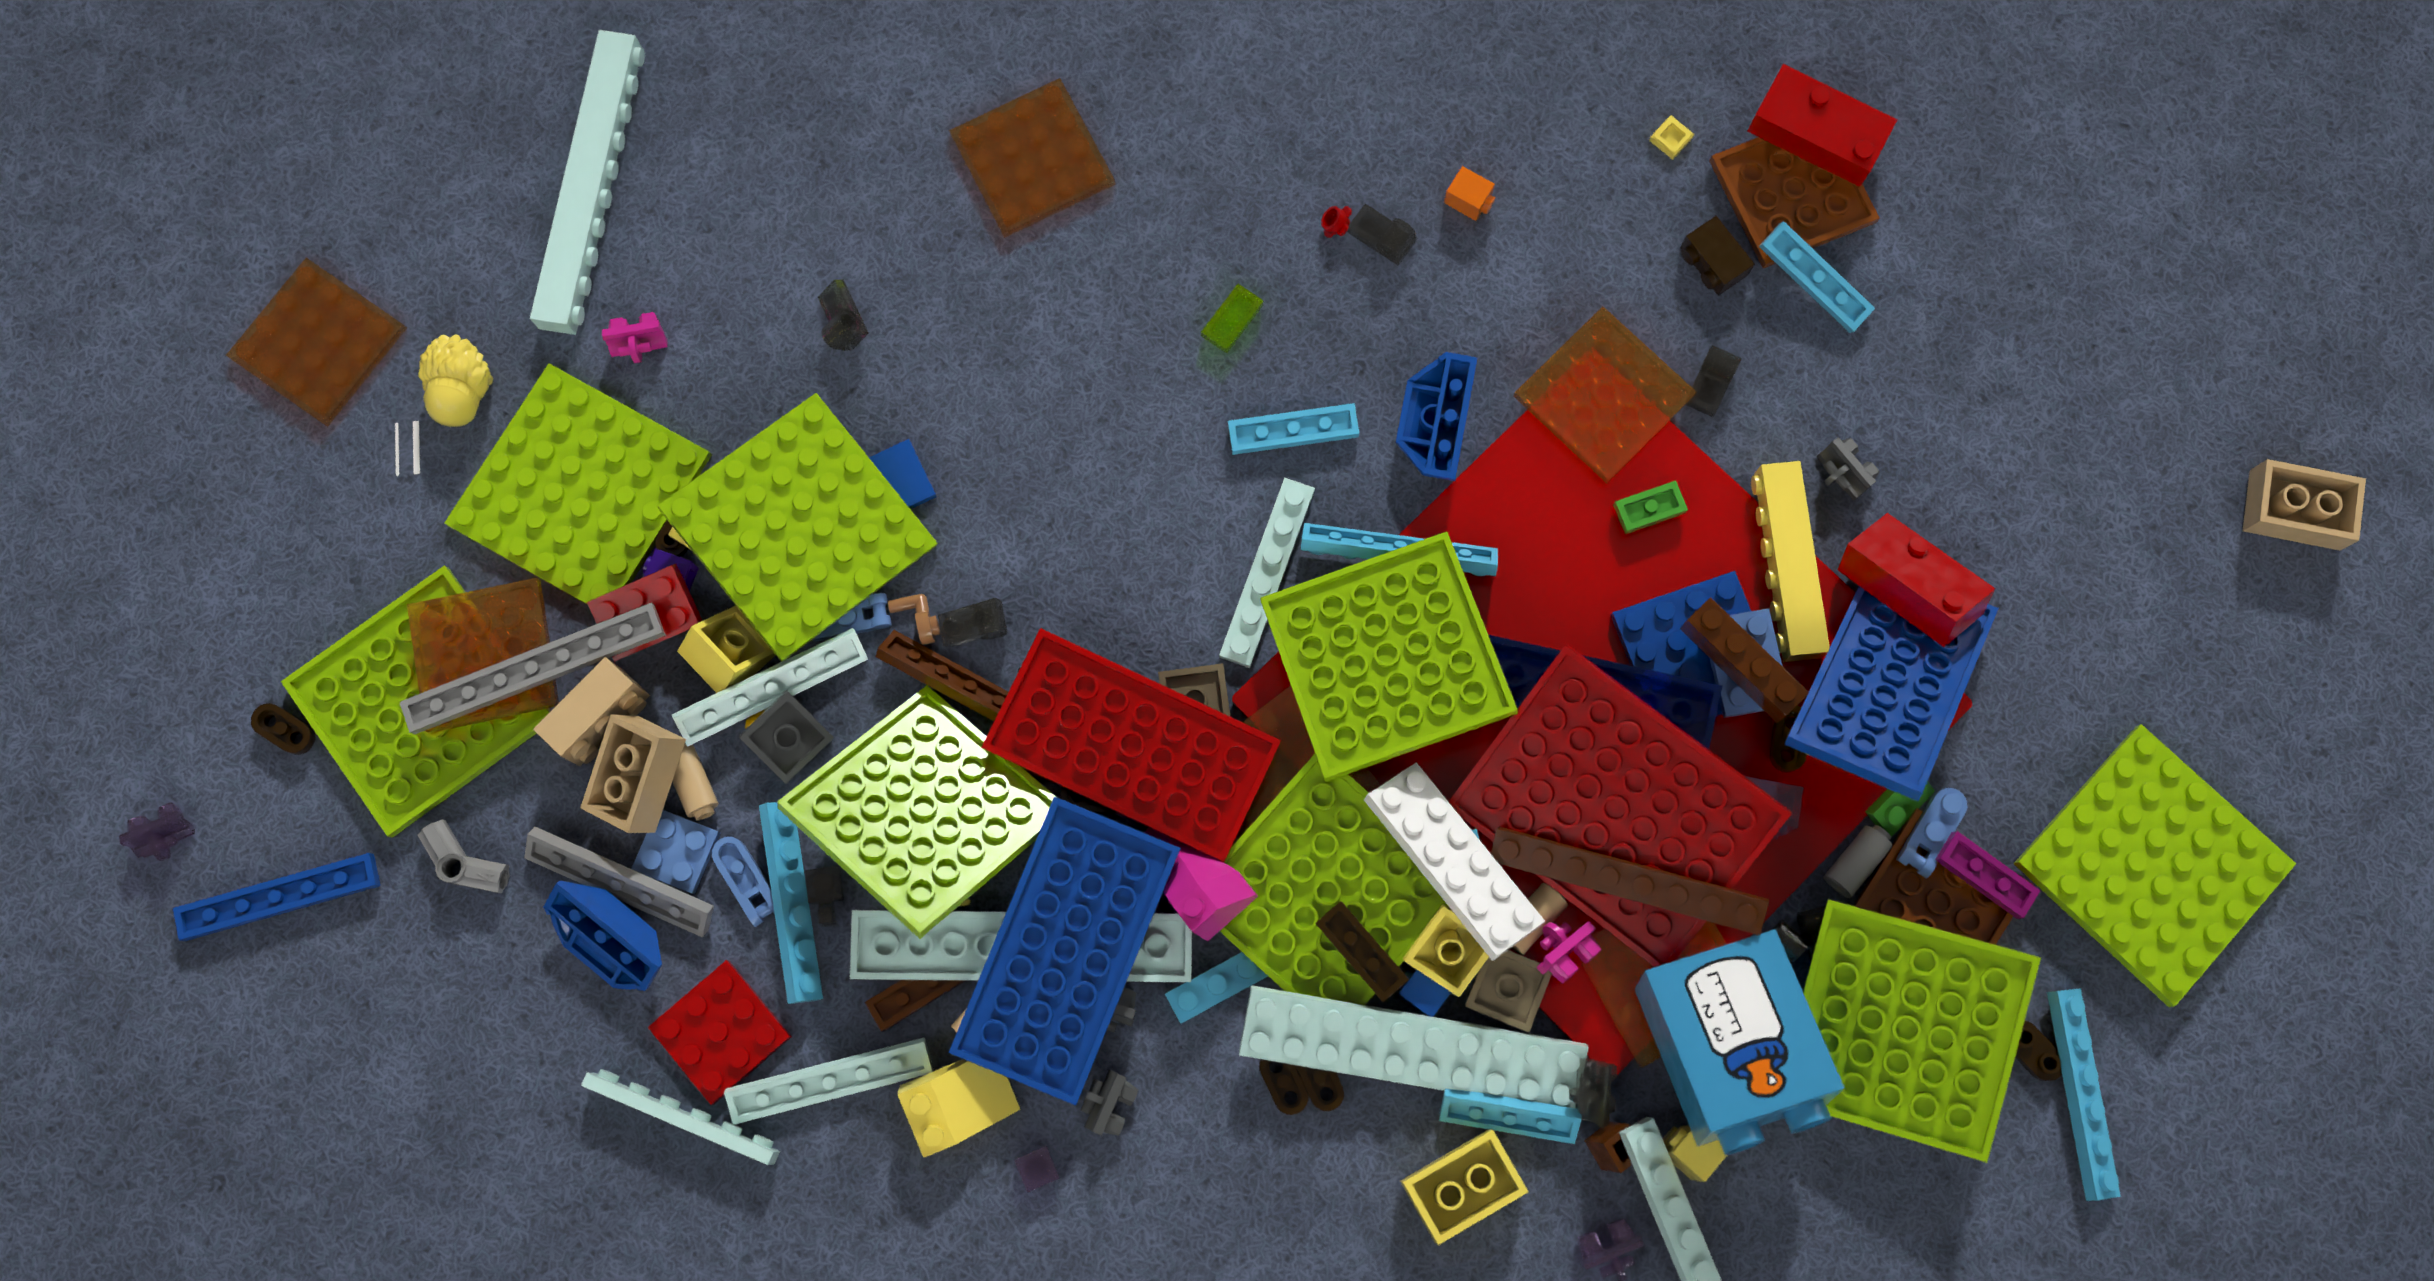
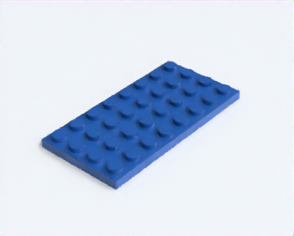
(1886, 696)
(1064, 950)

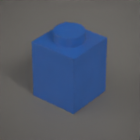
(1423, 993)

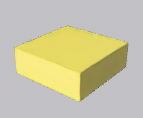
(1671, 137)

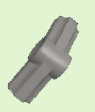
(474, 872)

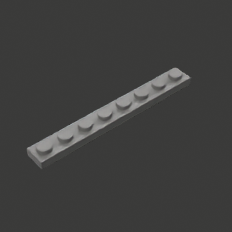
(532, 668)

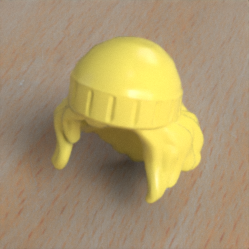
(453, 380)

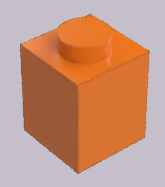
(1470, 194)

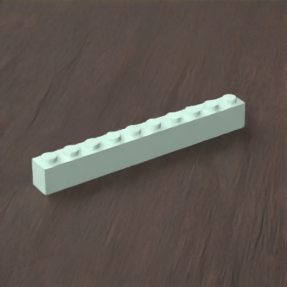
(587, 183)

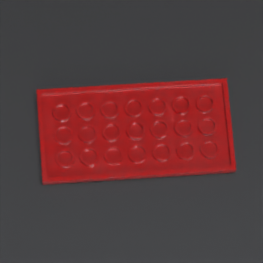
(1131, 744)

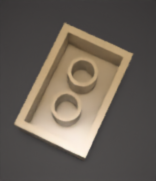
(2304, 505)
(581, 717)
(633, 773)

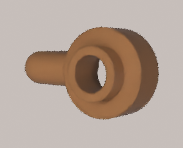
(926, 624)

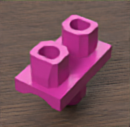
(634, 338)
(1557, 960)

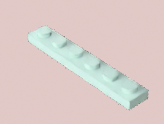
(1266, 571)
(767, 686)
(828, 1081)
(669, 1111)
(1668, 1202)

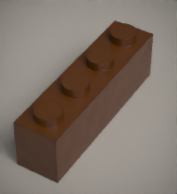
(1744, 660)

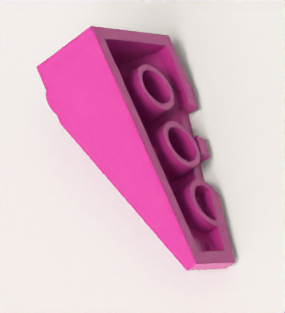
(1204, 889)

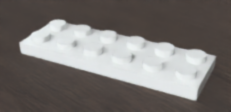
(1454, 861)

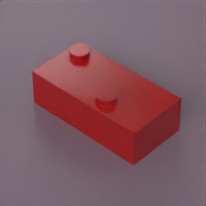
(1822, 125)
(1915, 579)

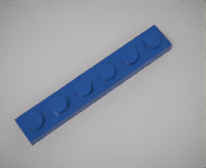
(276, 897)

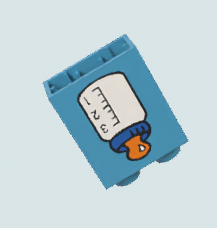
(1739, 1042)

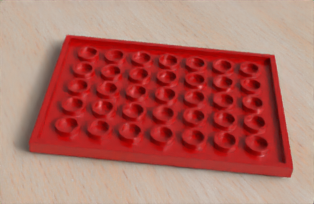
(1621, 781)

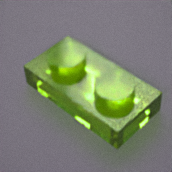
(1232, 318)

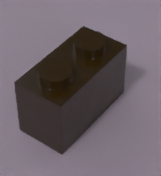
(1716, 256)

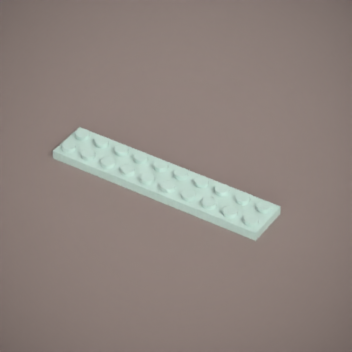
(963, 940)
(1408, 1047)

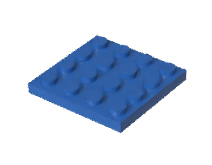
(1653, 632)

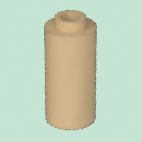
(693, 786)
(1549, 905)

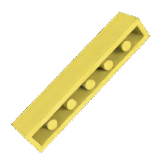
(1791, 561)

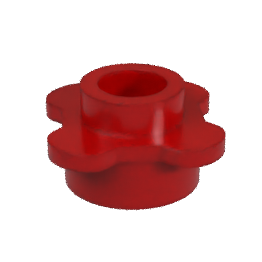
(1336, 221)

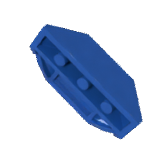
(1436, 414)
(604, 935)

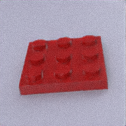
(719, 1032)

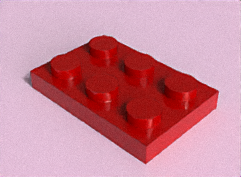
(663, 589)

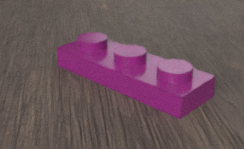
(1987, 875)

